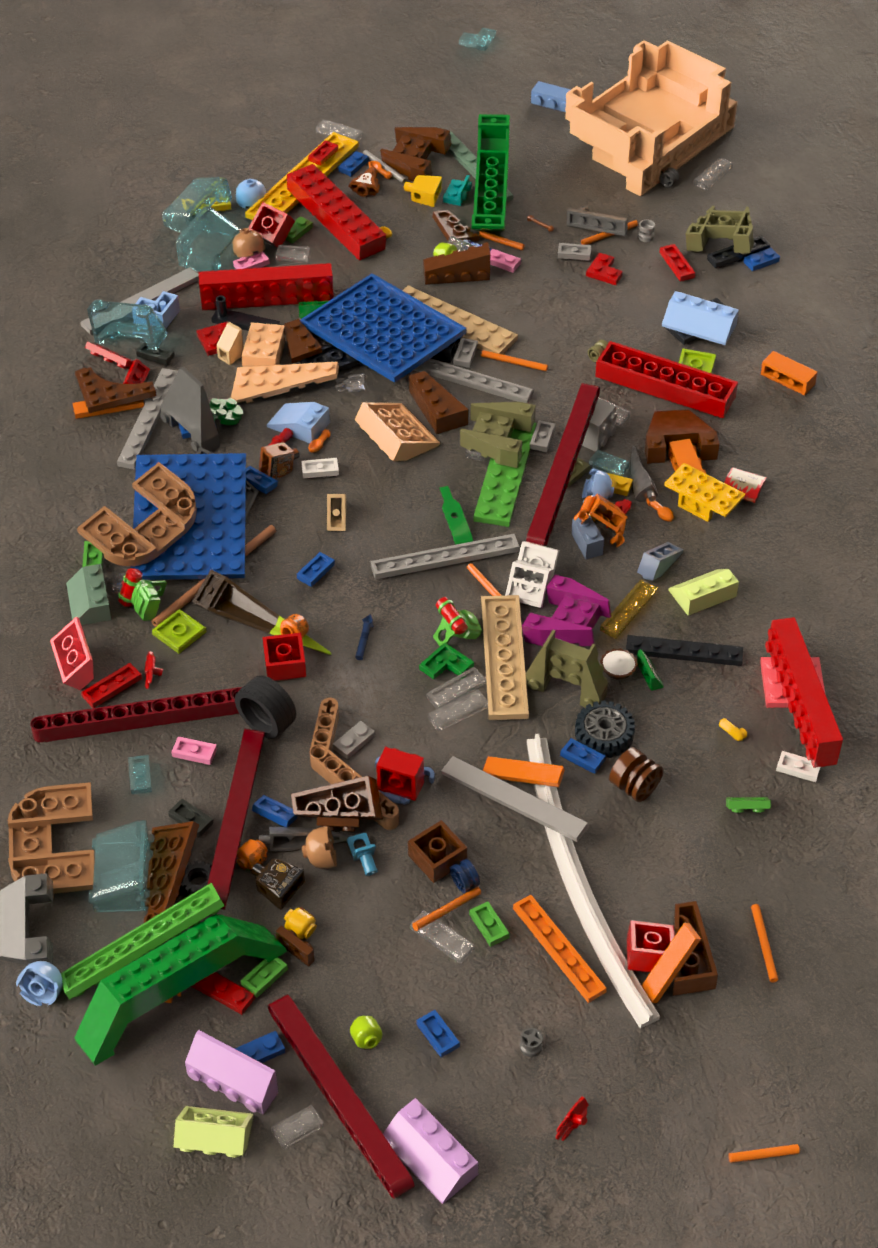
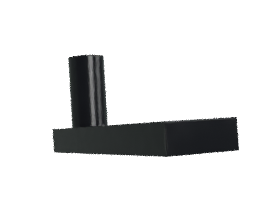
(239, 319)

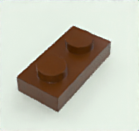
(347, 824)
(295, 946)

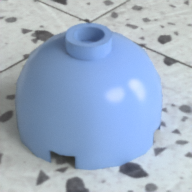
(249, 192)
(598, 483)
(40, 983)

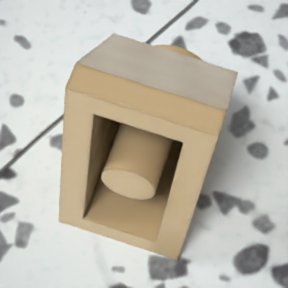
(336, 512)

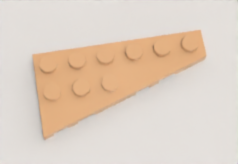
(278, 379)

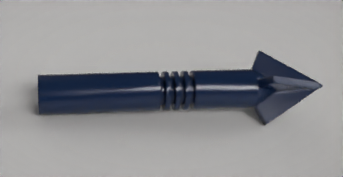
(368, 623)

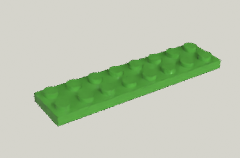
(502, 486)
(141, 940)

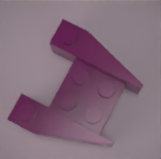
(573, 619)

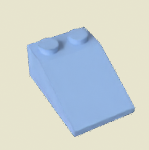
(303, 419)

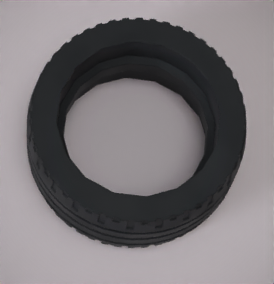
(265, 706)

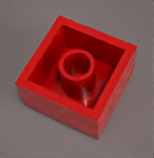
(272, 224)
(284, 656)
(400, 773)
(647, 944)

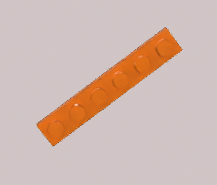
(559, 948)

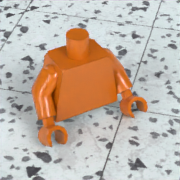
(606, 513)

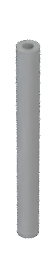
(395, 174)

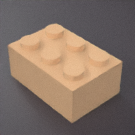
(263, 345)

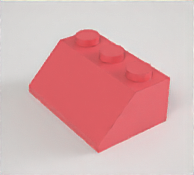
(73, 655)

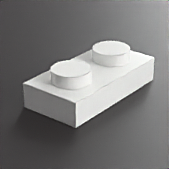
(320, 468)
(797, 766)

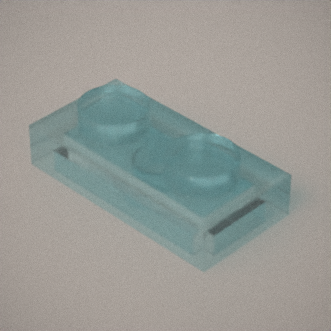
(608, 463)
(139, 774)

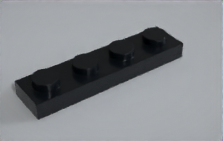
(727, 255)

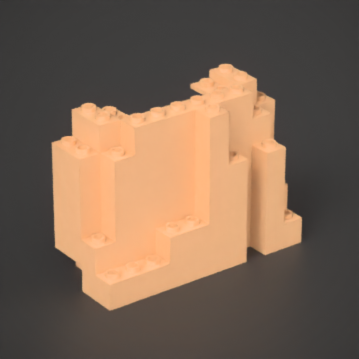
(654, 116)

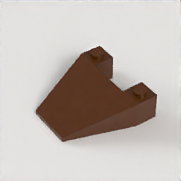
(675, 426)

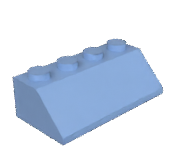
(700, 318)

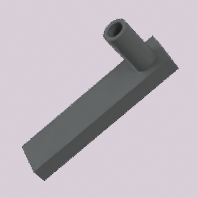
(594, 221)

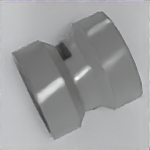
(646, 231)

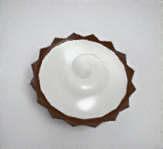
(618, 663)

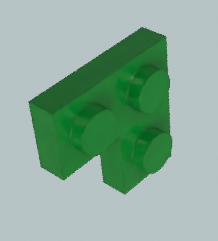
(445, 658)

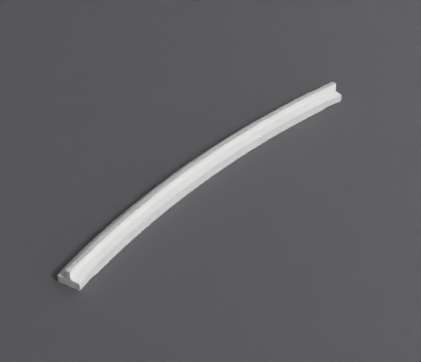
(587, 907)

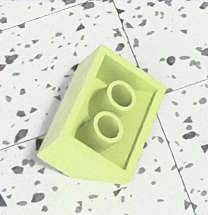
(705, 590)
(212, 1131)

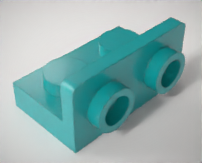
(457, 191)

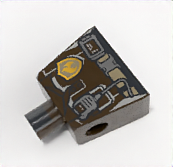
(278, 881)

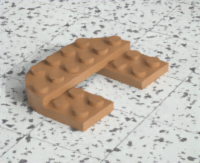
(156, 533)
(31, 836)

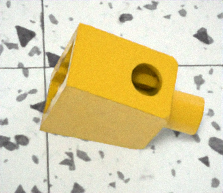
(425, 189)

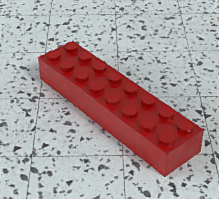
(336, 211)
(266, 286)
(666, 379)
(804, 693)

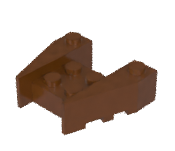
(413, 149)

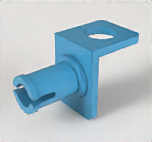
(363, 853)

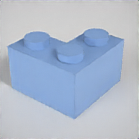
(165, 306)

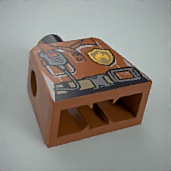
(277, 460)

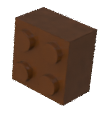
(436, 851)

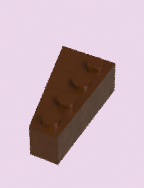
(458, 266)
(437, 404)
(345, 799)
(699, 969)

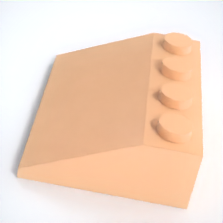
(395, 430)

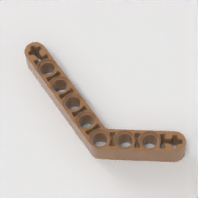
(332, 767)

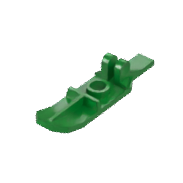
(457, 526)

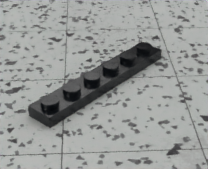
(685, 650)

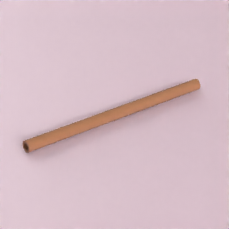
(190, 594)

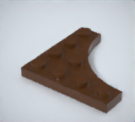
(103, 394)

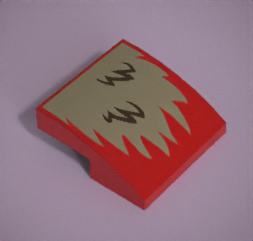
(746, 482)

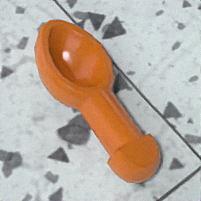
(377, 165)
(317, 444)
(663, 512)

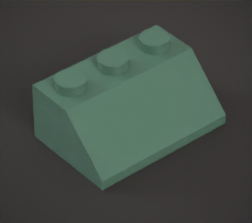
(88, 595)

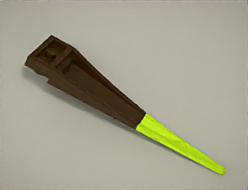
(230, 601)

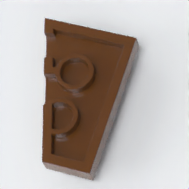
(451, 226)
(300, 341)

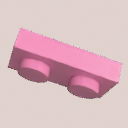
(504, 260)
(256, 261)
(194, 750)

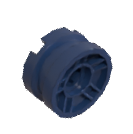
(464, 875)

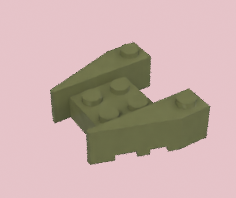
(722, 224)
(494, 428)
(570, 664)

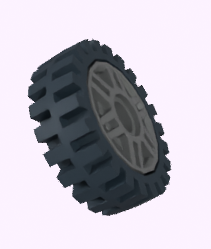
(605, 728)

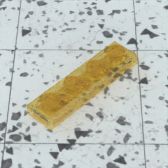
(628, 609)

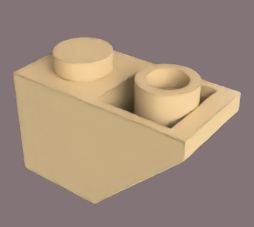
(230, 344)

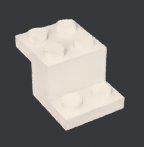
(532, 573)

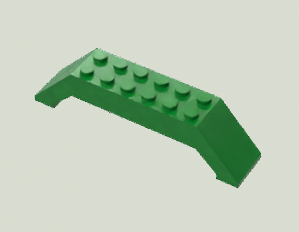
(491, 173)
(165, 974)

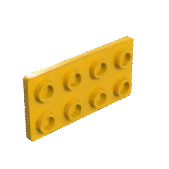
(702, 493)

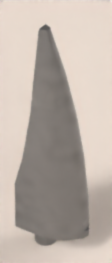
(642, 483)
(292, 838)

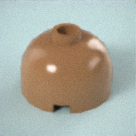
(247, 242)
(320, 848)

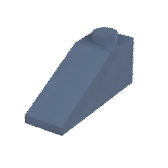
(658, 560)

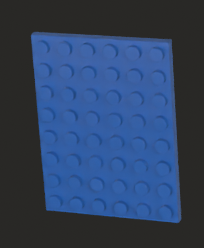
(383, 327)
(218, 531)

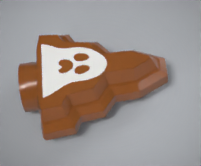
(366, 183)

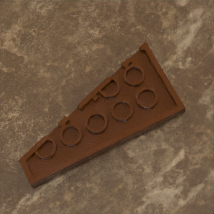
(167, 866)

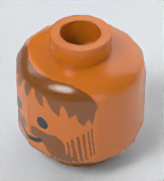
(294, 624)
(251, 853)

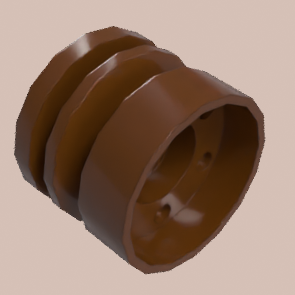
(636, 774)

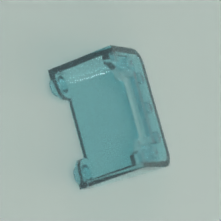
(200, 193)
(205, 241)
(125, 319)
(120, 868)

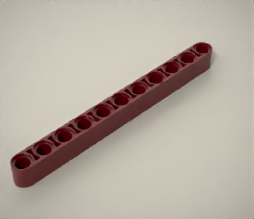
(563, 465)
(134, 715)
(236, 813)
(341, 1097)

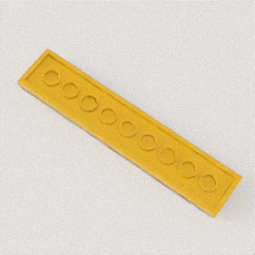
(282, 199)

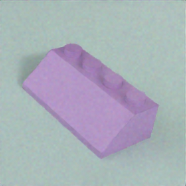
(231, 1073)
(430, 1151)

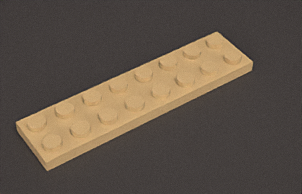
(489, 336)
(504, 658)

